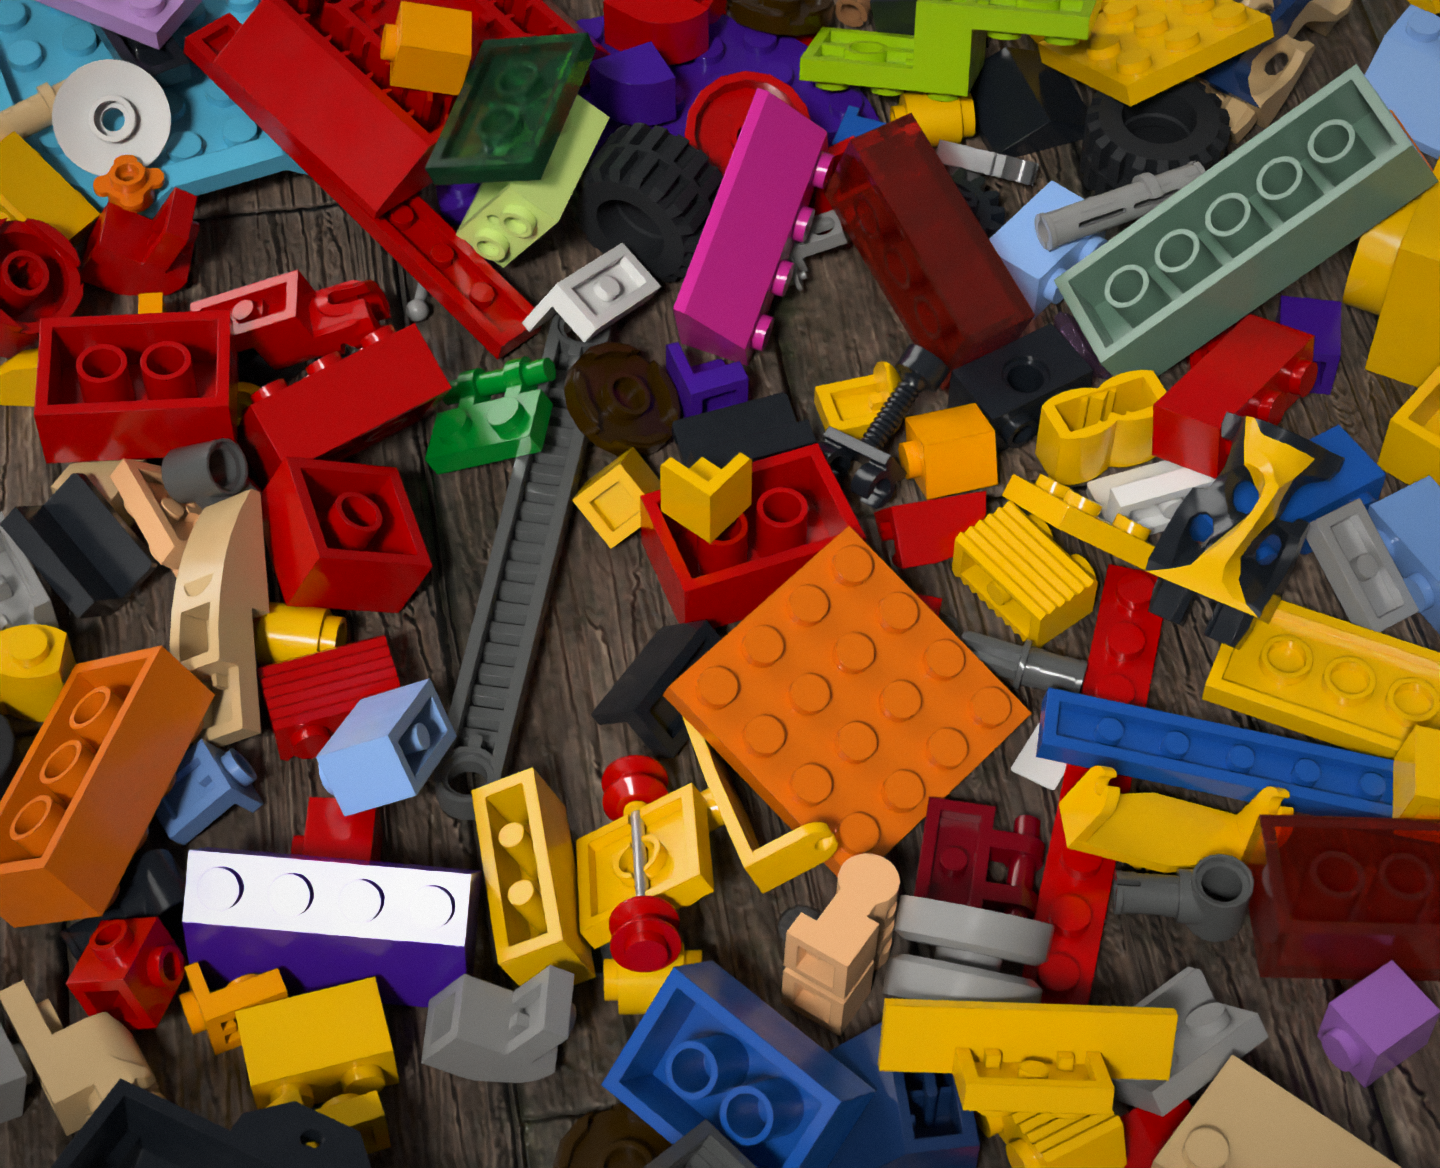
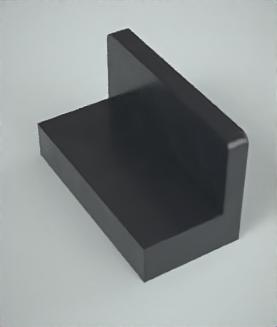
(752, 427)
(81, 548)
(640, 690)

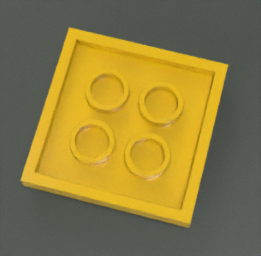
(1155, 44)

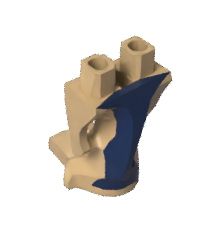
(1242, 82)

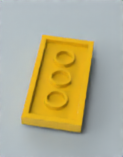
(1329, 681)

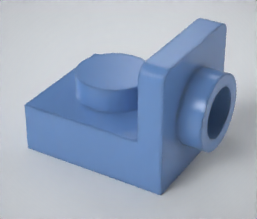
(204, 789)

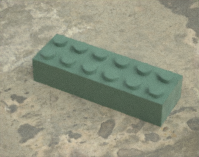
(1245, 228)

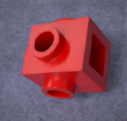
(129, 972)

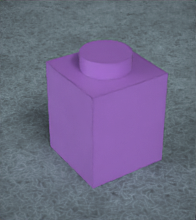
(1377, 1024)

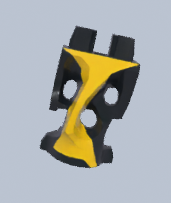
(1226, 563)

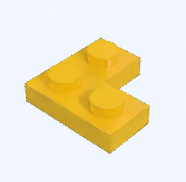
(1080, 518)

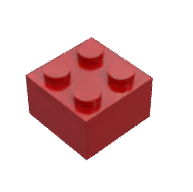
(342, 536)

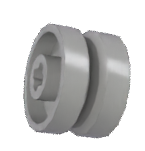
(967, 953)

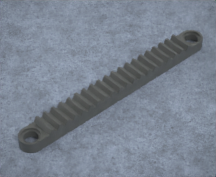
(516, 591)

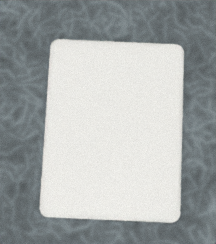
(1039, 770)

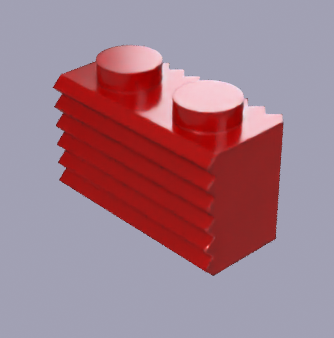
(318, 690)

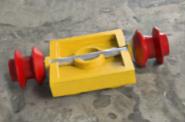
(643, 864)

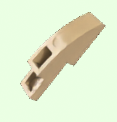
(213, 613)

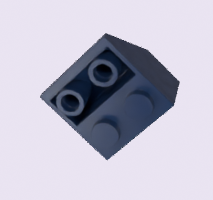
(909, 1120)

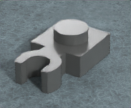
(985, 162)

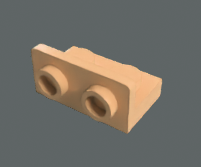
(160, 517)

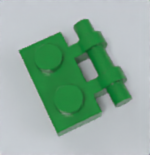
(490, 429)

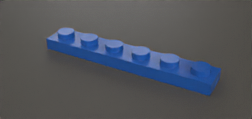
(1212, 756)

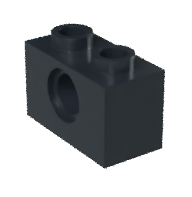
(1017, 381)

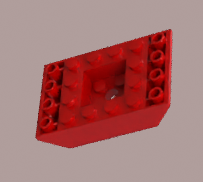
(326, 89)

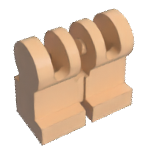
(835, 957)

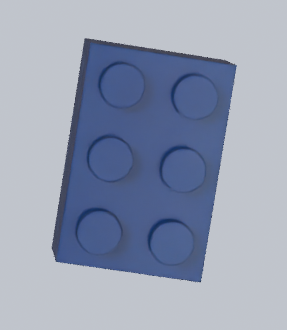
(734, 1060)

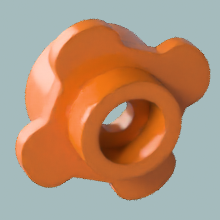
(129, 184)

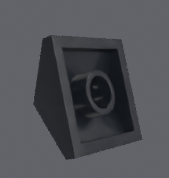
(1025, 104)

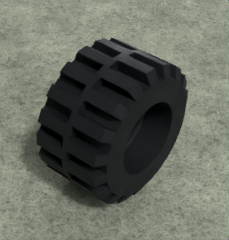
(1152, 135)
(649, 195)

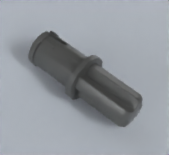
(1026, 663)

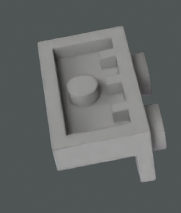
(1203, 1042)

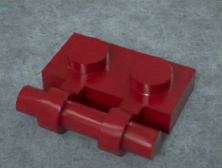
(957, 852)

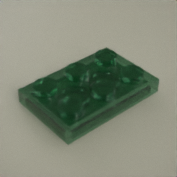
(511, 109)

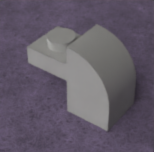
(500, 1032)

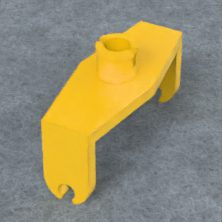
(1156, 828)
(767, 864)

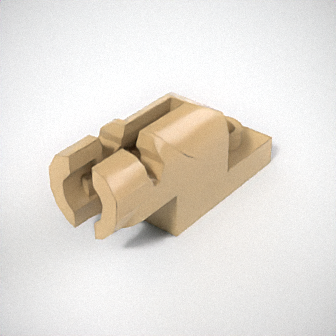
(75, 1062)

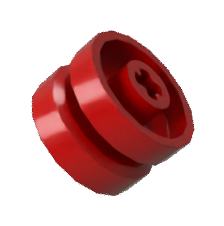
(722, 108)

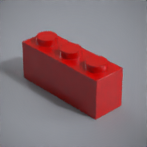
(1249, 373)

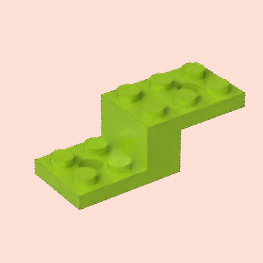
(945, 48)

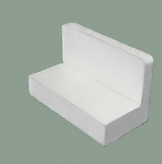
(597, 294)
(1146, 493)

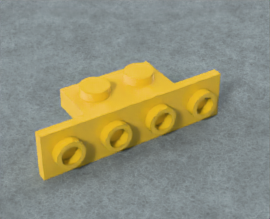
(1028, 1053)

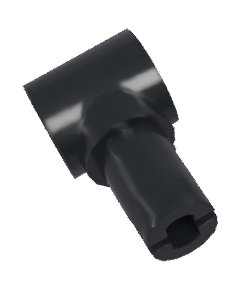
(149, 888)

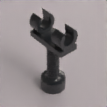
(878, 475)

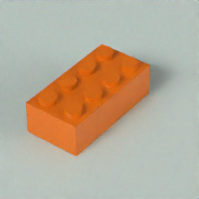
(94, 784)

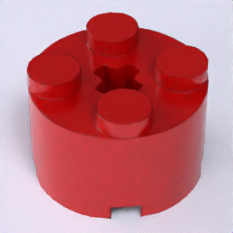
(35, 281)

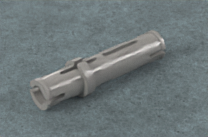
(1112, 207)

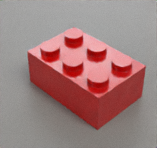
(135, 384)
(343, 402)
(790, 520)

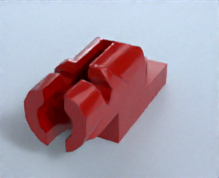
(294, 322)

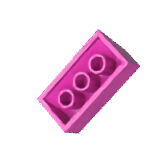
(752, 231)

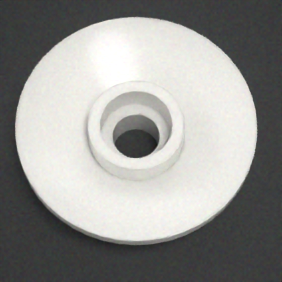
(95, 91)

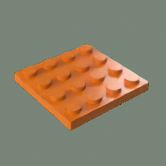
(847, 701)

